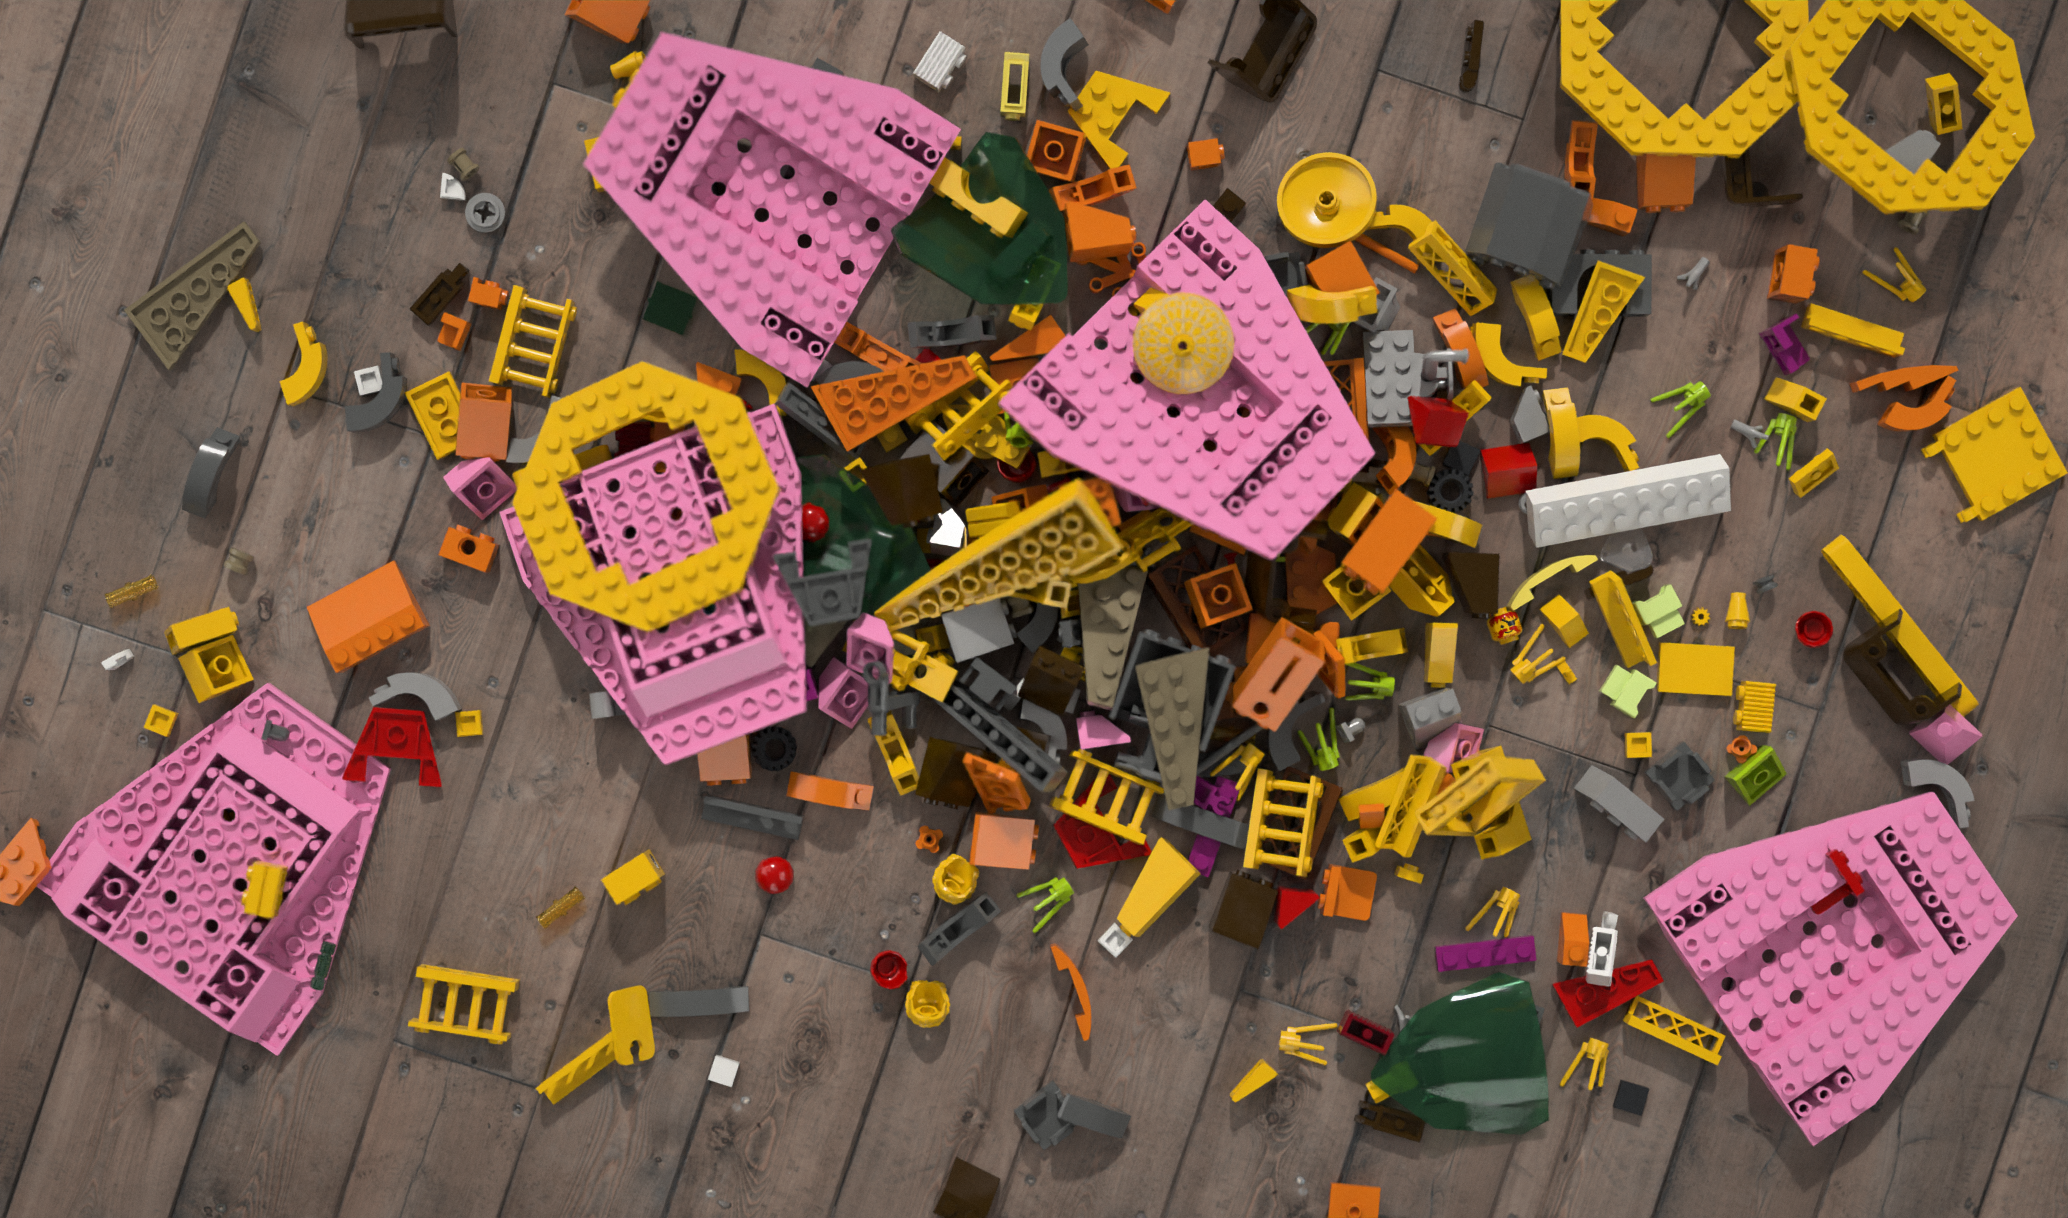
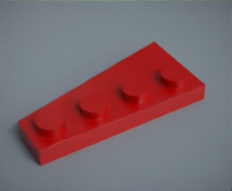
(1589, 1001)

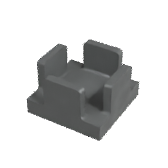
(1287, 270)
(988, 683)
(1680, 776)
(1040, 1117)

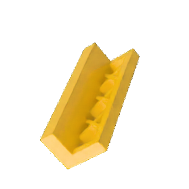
(1459, 263)
(1853, 330)
(1622, 619)
(1423, 789)
(1674, 1039)
(579, 1069)

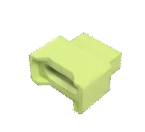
(1660, 611)
(1626, 689)

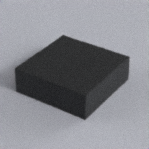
(1461, 457)
(1631, 1097)

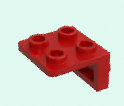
(1852, 885)

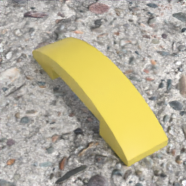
(1524, 595)

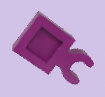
(1206, 795)

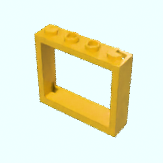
(1444, 813)

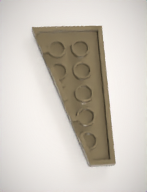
(183, 302)
(1174, 709)

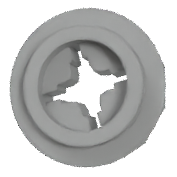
(479, 203)

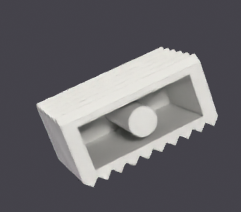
(940, 62)
(1601, 956)

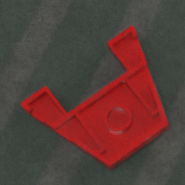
(395, 735)
(1090, 844)

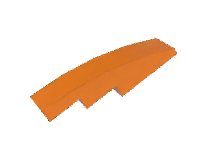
(1910, 378)

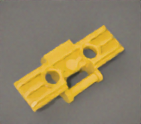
(1146, 527)
(938, 676)

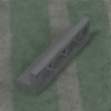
(752, 817)

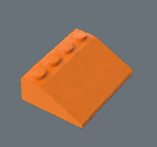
(366, 617)

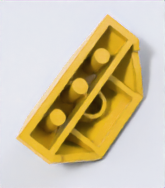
(1423, 584)

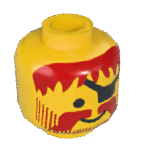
(1504, 626)

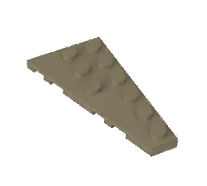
(1107, 622)

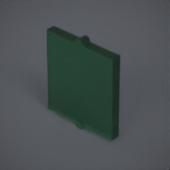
(670, 308)

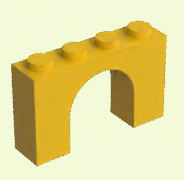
(1508, 829)

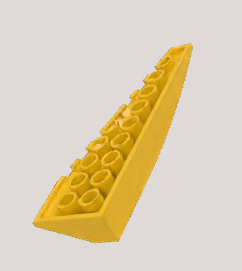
(1038, 545)

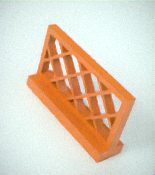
(1357, 390)

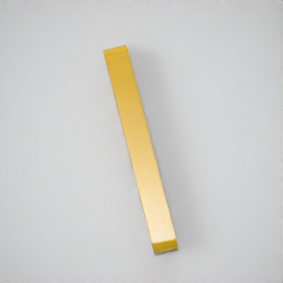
(1906, 635)

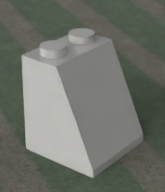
(1914, 149)
(979, 629)
(1430, 715)

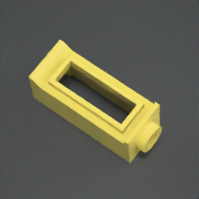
(1014, 111)

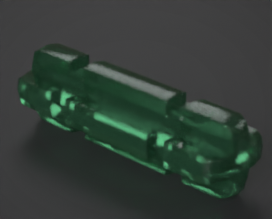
(322, 965)

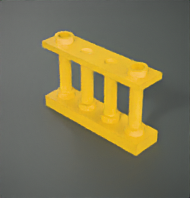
(508, 348)
(964, 427)
(1087, 811)
(1259, 831)
(479, 984)

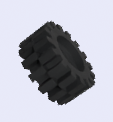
(1460, 480)
(763, 759)

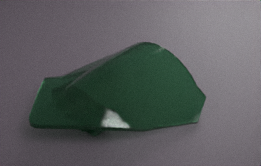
(975, 260)
(855, 515)
(1472, 1060)

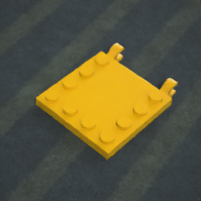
(1998, 455)

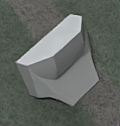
(1386, 308)

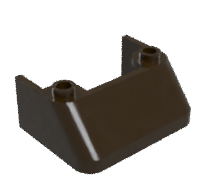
(385, 17)
(1273, 51)
(1744, 192)
(1260, 581)
(1864, 659)

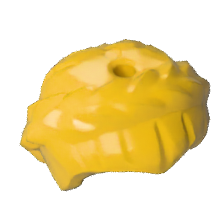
(955, 879)
(927, 1003)

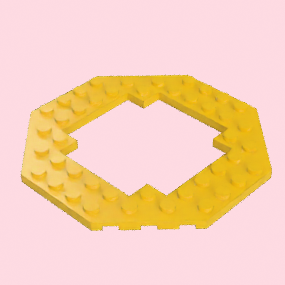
(1646, 130)
(1866, 166)
(688, 583)

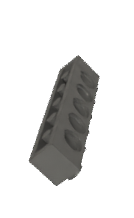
(1003, 737)

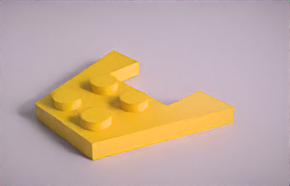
(1105, 104)

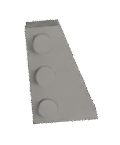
(1619, 804)

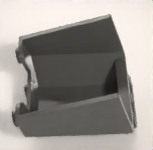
(1529, 223)
(1151, 647)

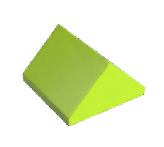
(1756, 774)

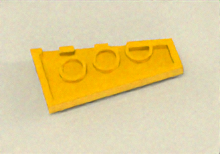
(1602, 303)

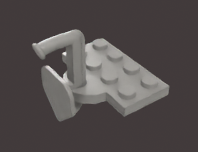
(1398, 372)

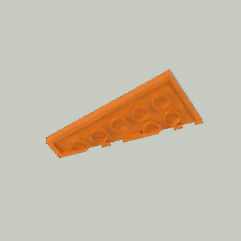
(877, 401)

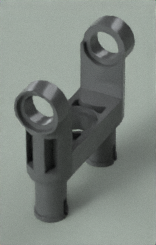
(882, 701)
(1142, 765)

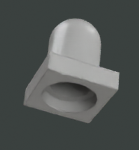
(1350, 729)

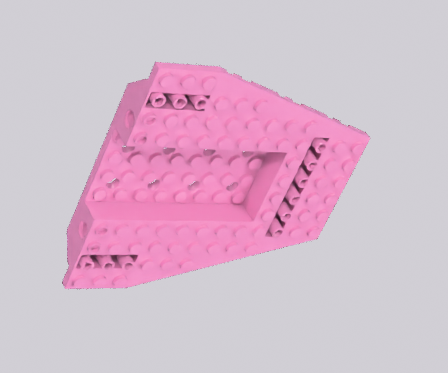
(836, 132)
(1266, 468)
(708, 672)
(144, 839)
(1852, 1029)

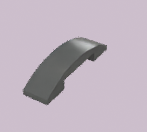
(1203, 823)
(699, 1002)

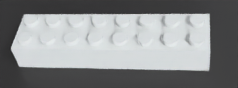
(1628, 500)

